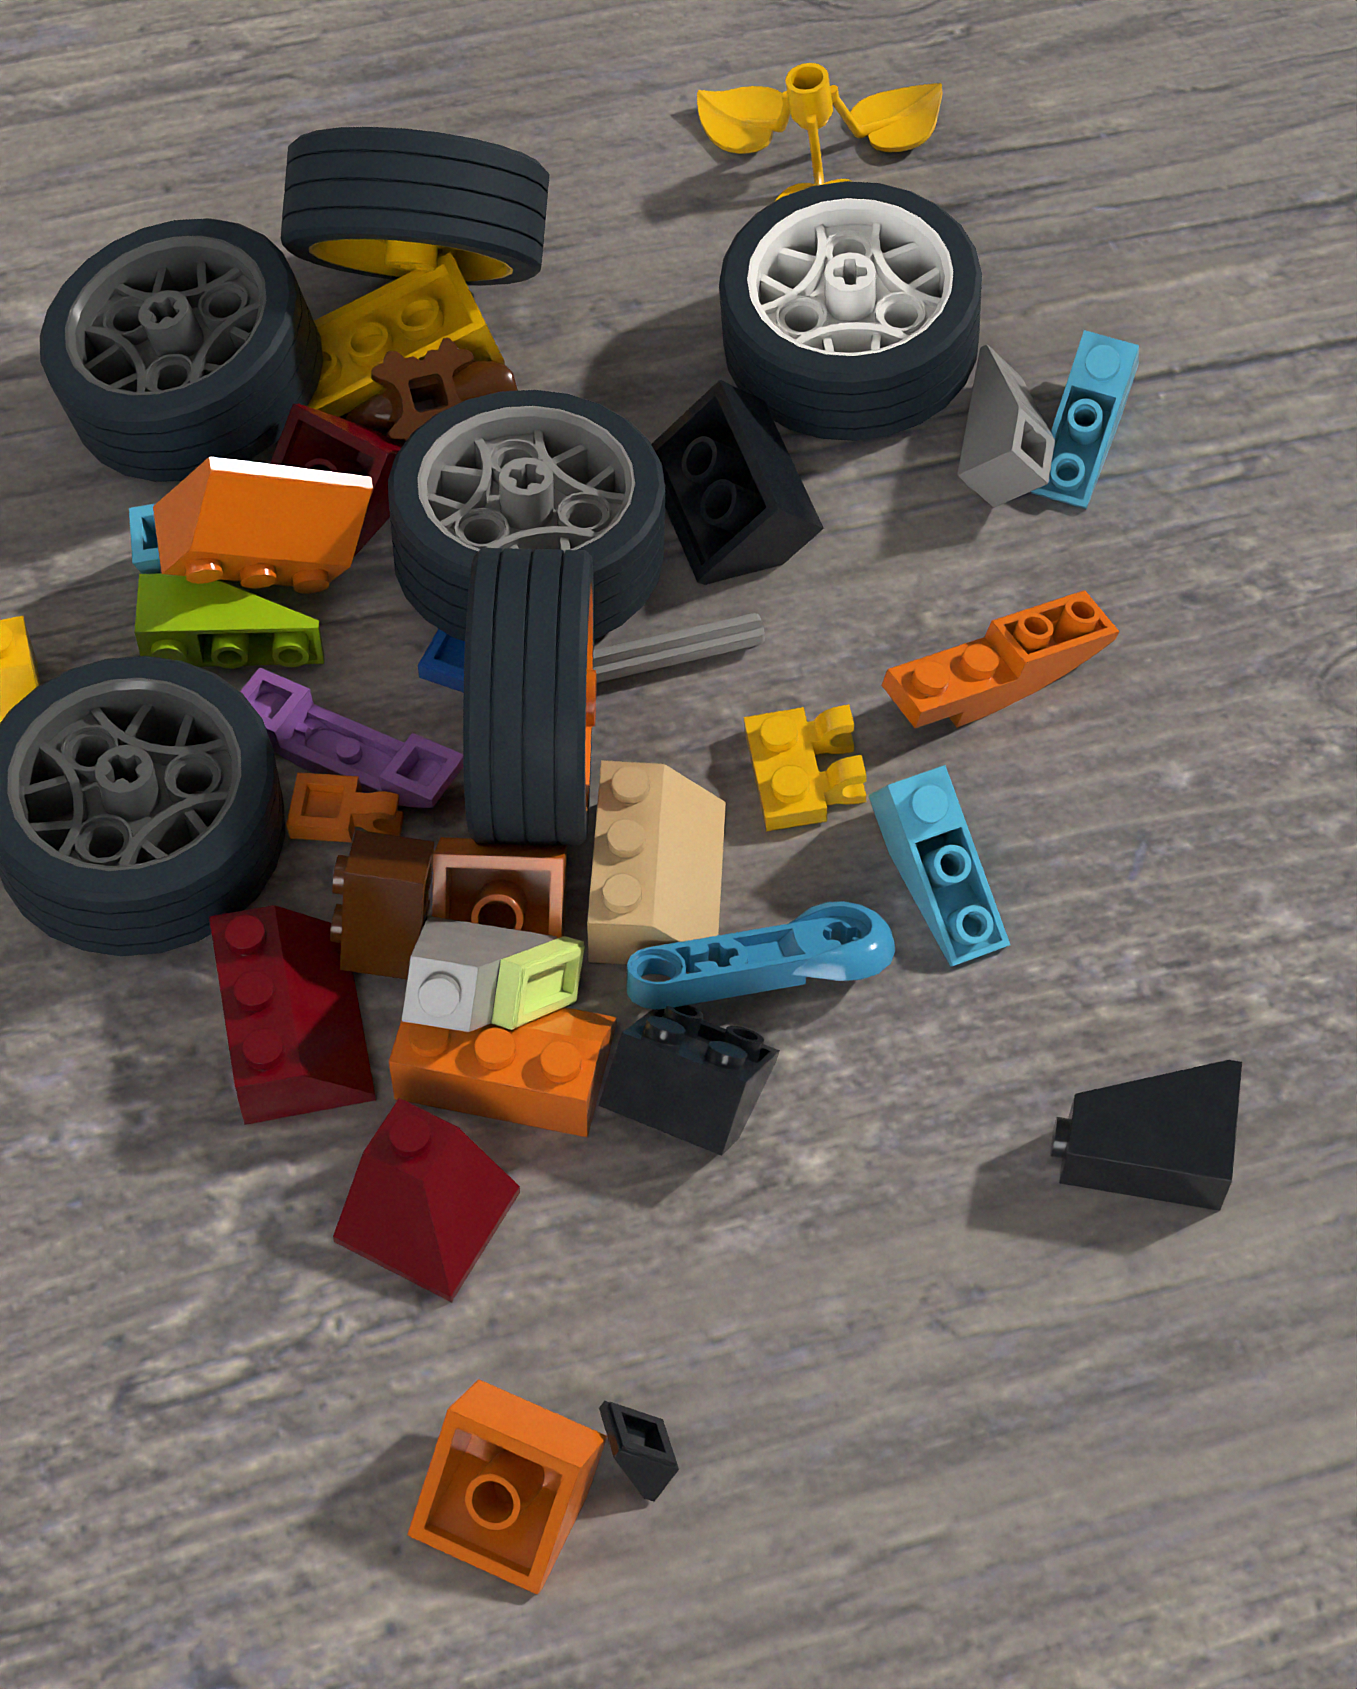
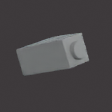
(458, 971)

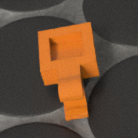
(333, 805)

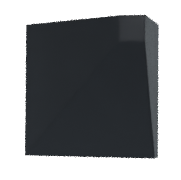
(640, 1448)

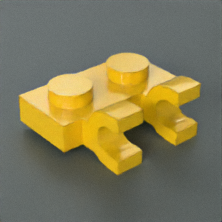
(786, 768)

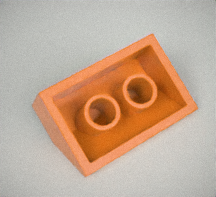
(261, 524)
(528, 1076)

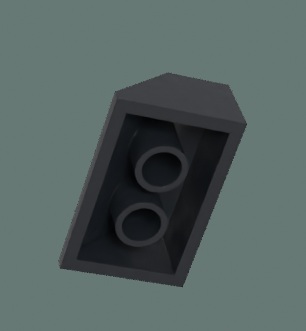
(733, 487)

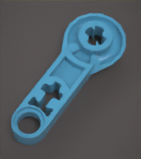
(823, 942)

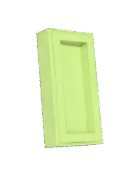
(537, 982)

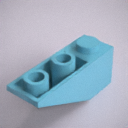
(1089, 416)
(940, 863)

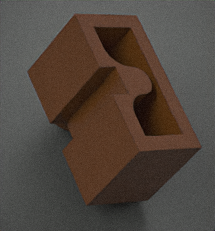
(383, 902)

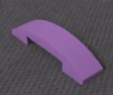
(339, 746)

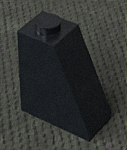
(1155, 1136)

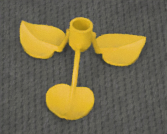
(745, 117)

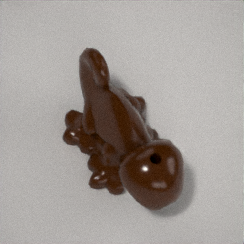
(422, 388)

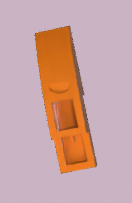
(1006, 665)

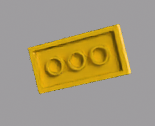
(401, 317)

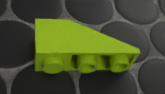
(220, 625)

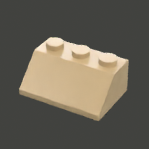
(653, 861)

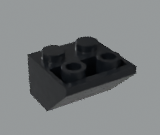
(688, 1076)

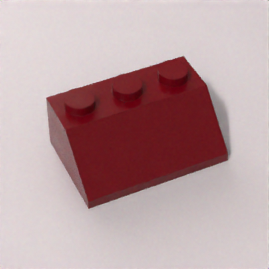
(289, 1015)

